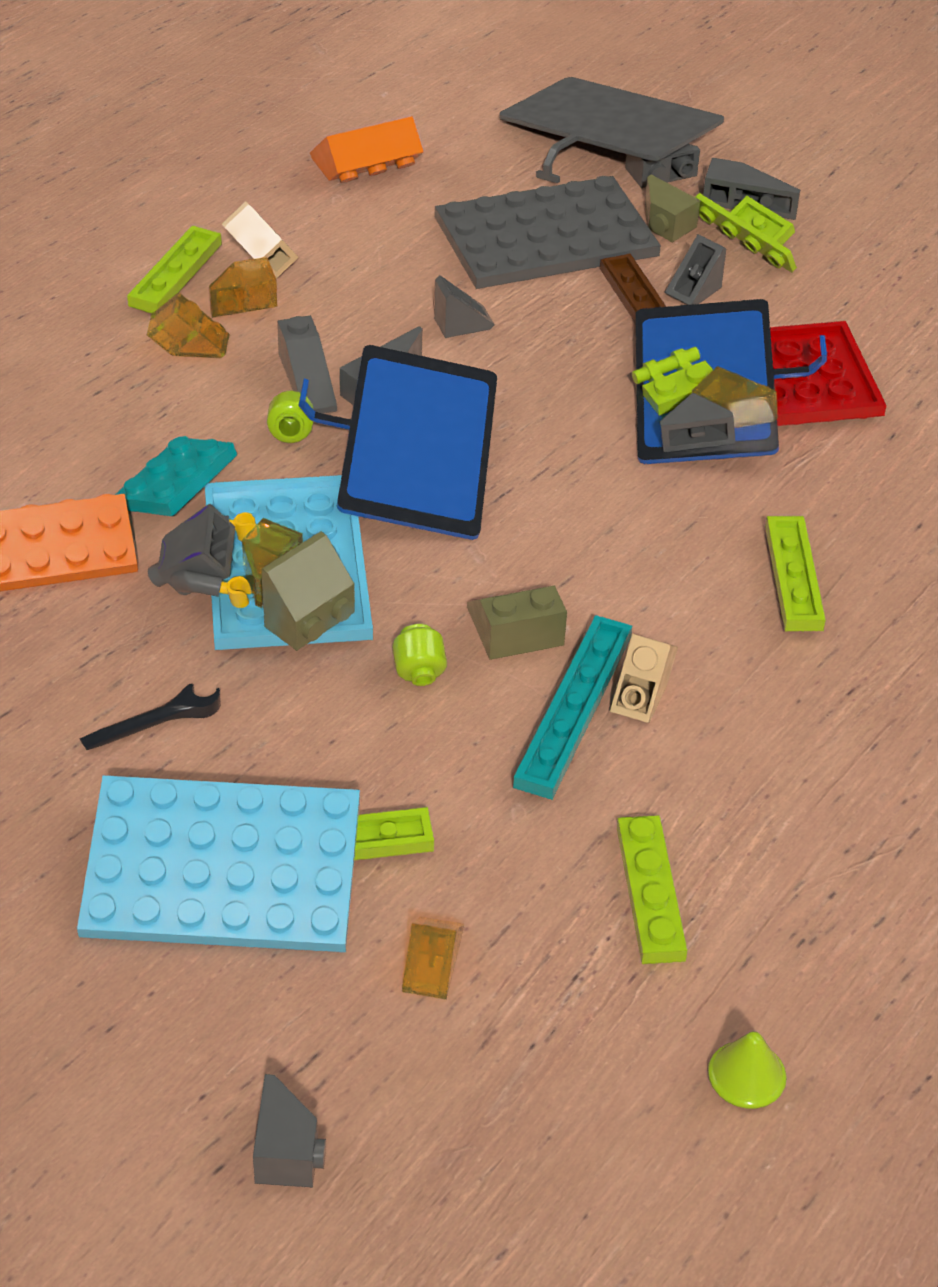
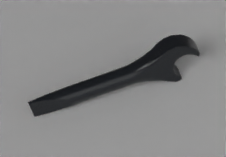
(184, 705)

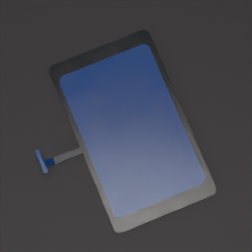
(727, 336)
(416, 442)

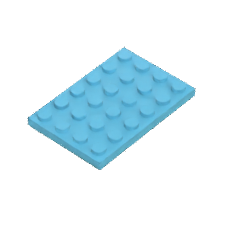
(308, 508)
(221, 864)

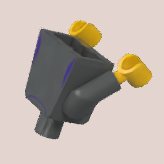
(199, 556)

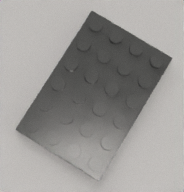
(544, 231)

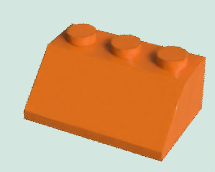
(368, 150)

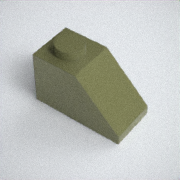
(670, 210)

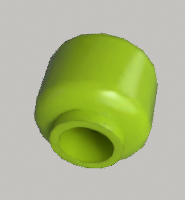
(287, 419)
(419, 654)

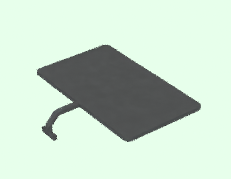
(610, 120)

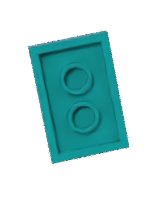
(176, 475)

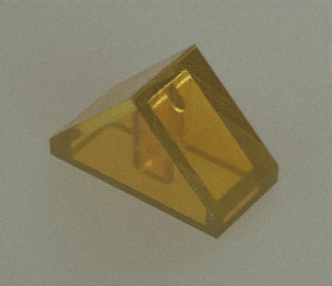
(431, 957)

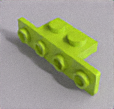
(753, 225)

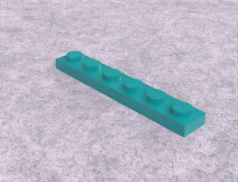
(572, 708)

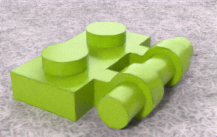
(668, 391)

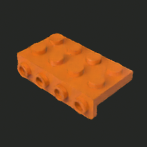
(65, 542)

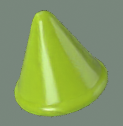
(747, 1072)

